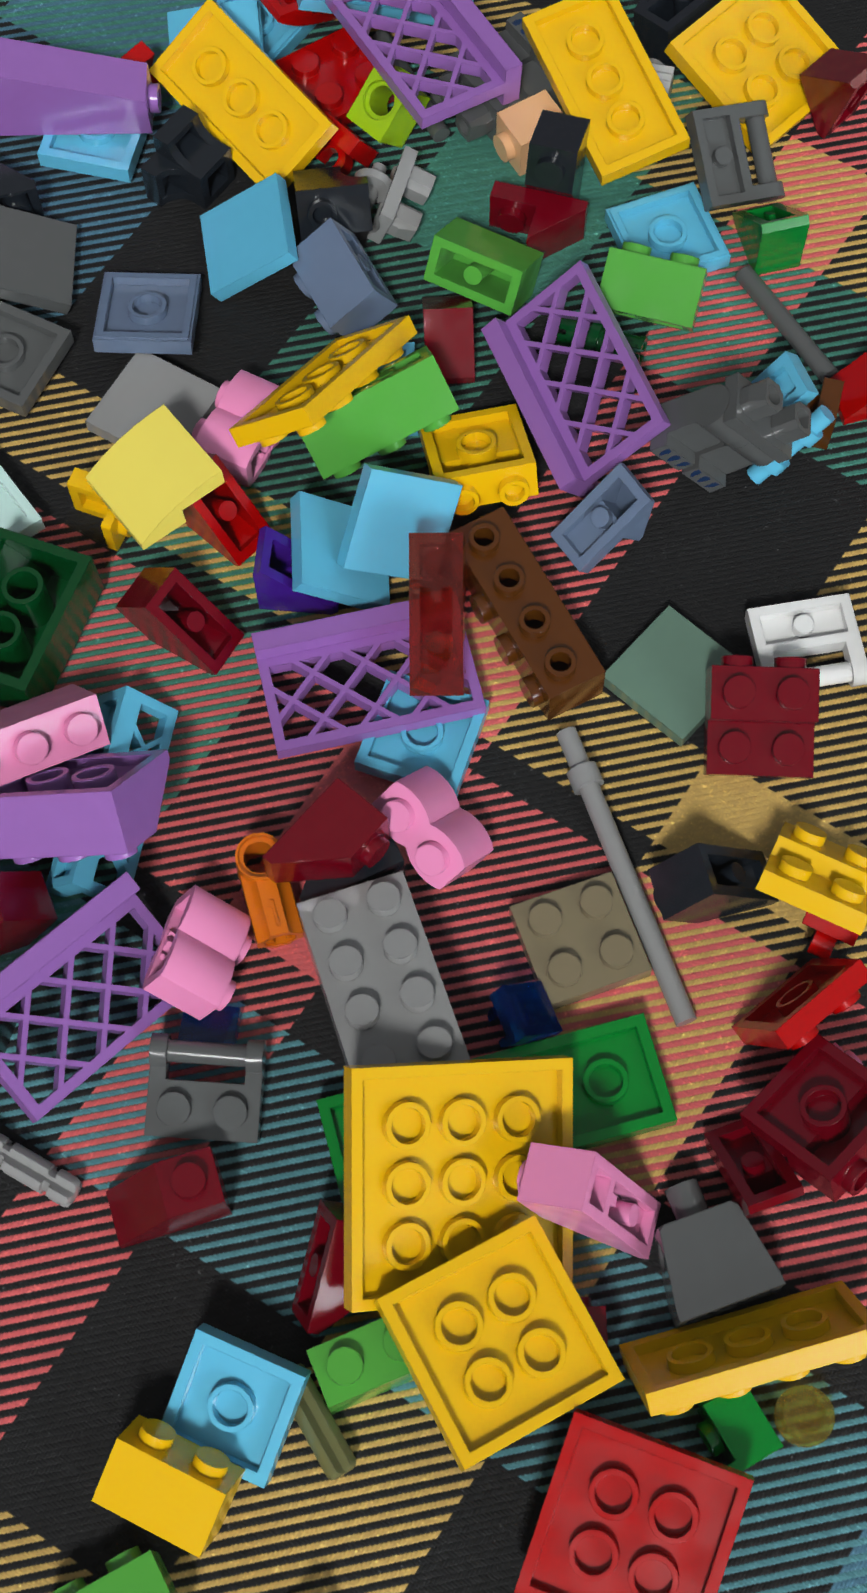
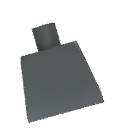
(710, 1257)

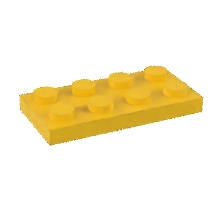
(607, 78)
(242, 96)
(324, 384)
(747, 1349)

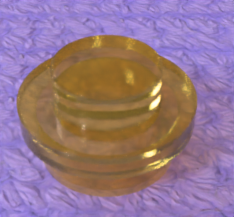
(804, 1416)

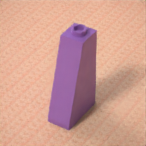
(73, 92)

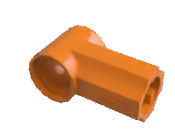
(269, 903)

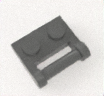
(722, 155)
(205, 1107)

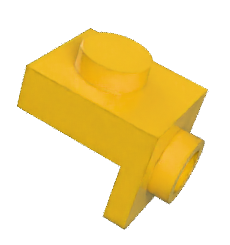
(87, 501)

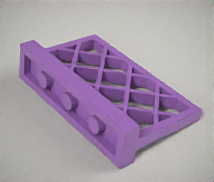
(457, 24)
(536, 393)
(349, 638)
(49, 955)

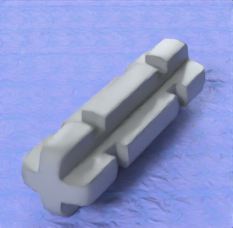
(38, 1173)

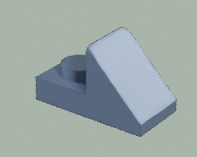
(610, 512)

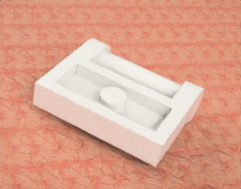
(807, 630)

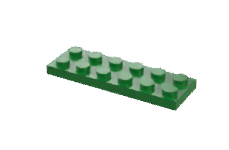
(615, 1086)

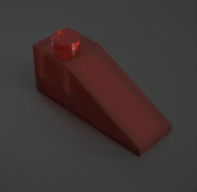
(437, 613)

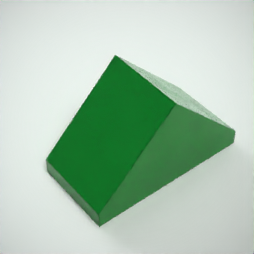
(772, 236)

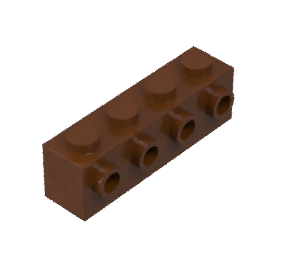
(528, 617)

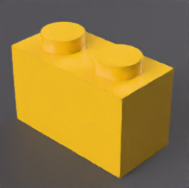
(168, 1484)

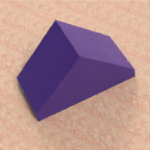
(274, 578)

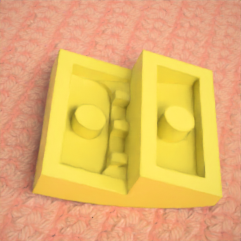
(154, 476)

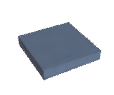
(147, 313)

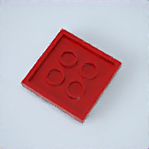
(633, 1516)

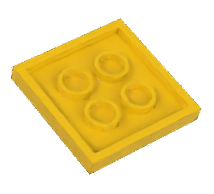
(753, 54)
(498, 1342)

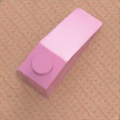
(588, 1197)

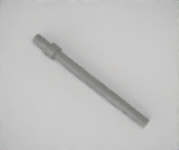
(587, 782)

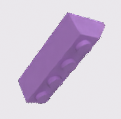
(84, 807)

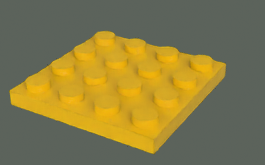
(439, 1162)

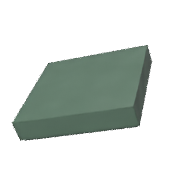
(666, 674)

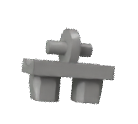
(405, 181)

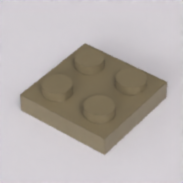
(580, 940)

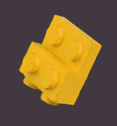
(484, 454)
(818, 876)

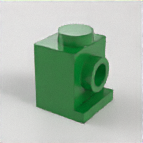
(737, 1430)

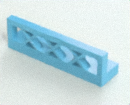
(120, 714)

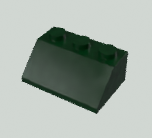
(42, 612)

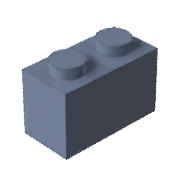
(341, 280)

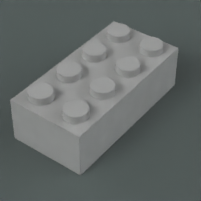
(380, 975)

